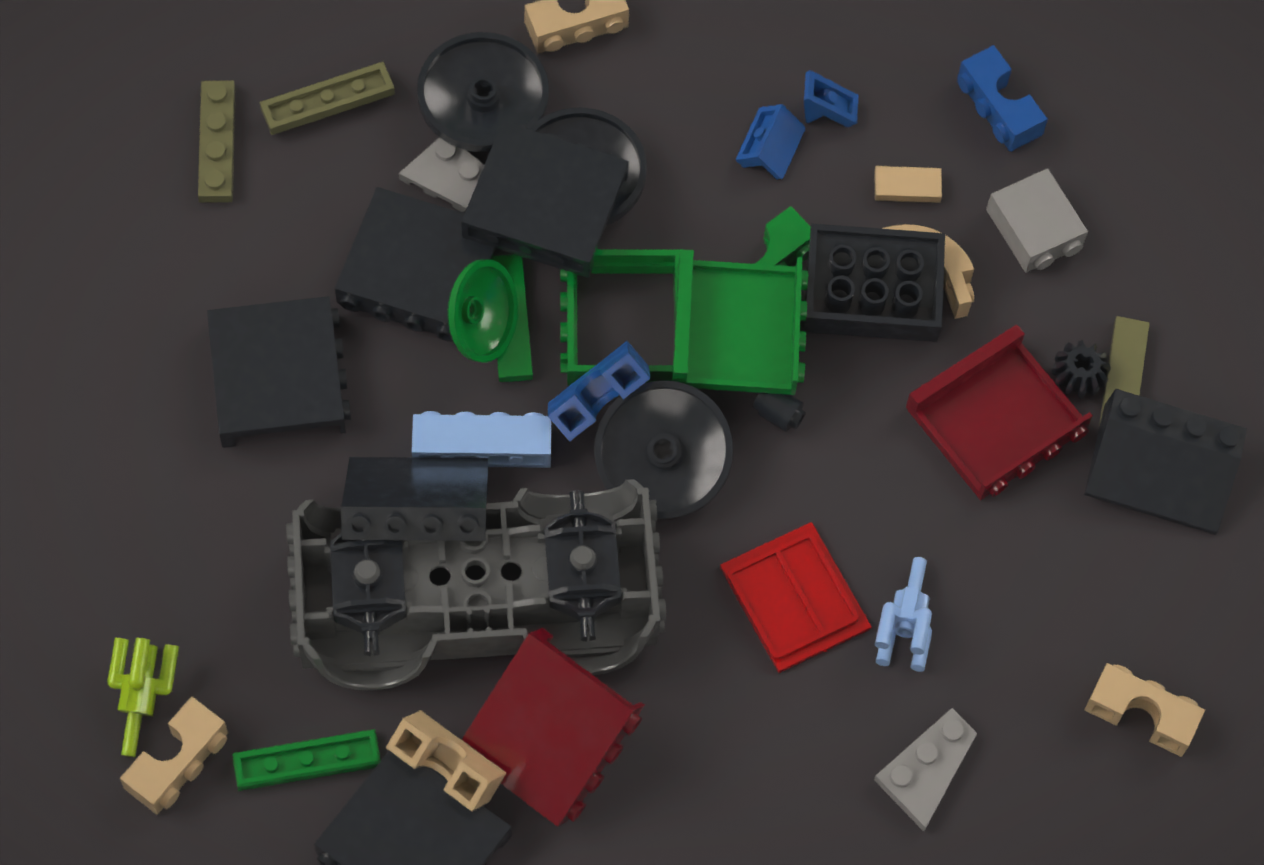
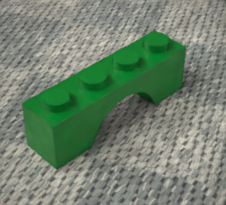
(786, 239)

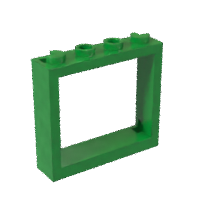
(612, 262)

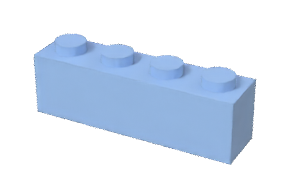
(497, 436)

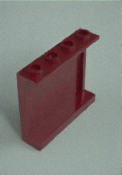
(996, 414)
(551, 728)

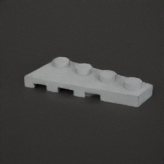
(445, 173)

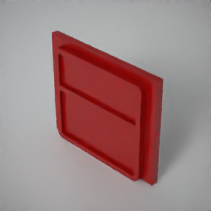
(795, 597)

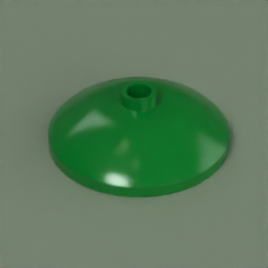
(483, 310)

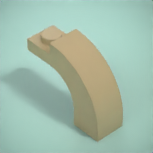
(957, 272)

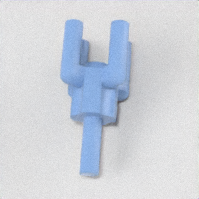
(907, 618)

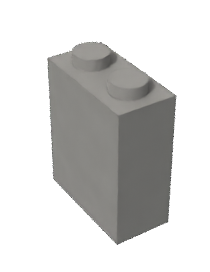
(1037, 221)

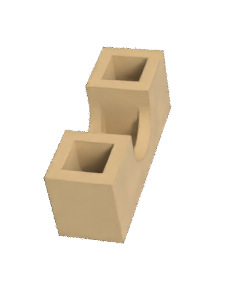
(554, 28)
(1173, 716)
(427, 743)
(158, 782)

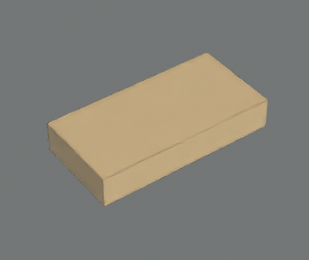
(908, 184)

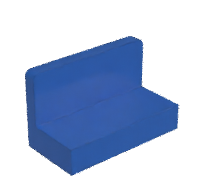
(771, 140)

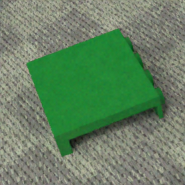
(739, 326)

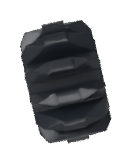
(1081, 369)

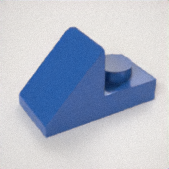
(829, 100)

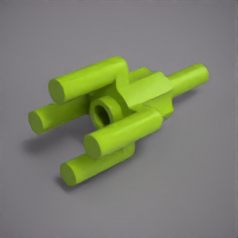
(140, 687)

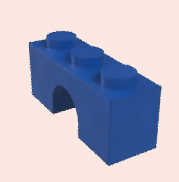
(1012, 120)
(613, 376)

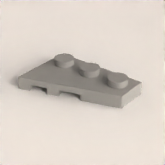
(927, 766)

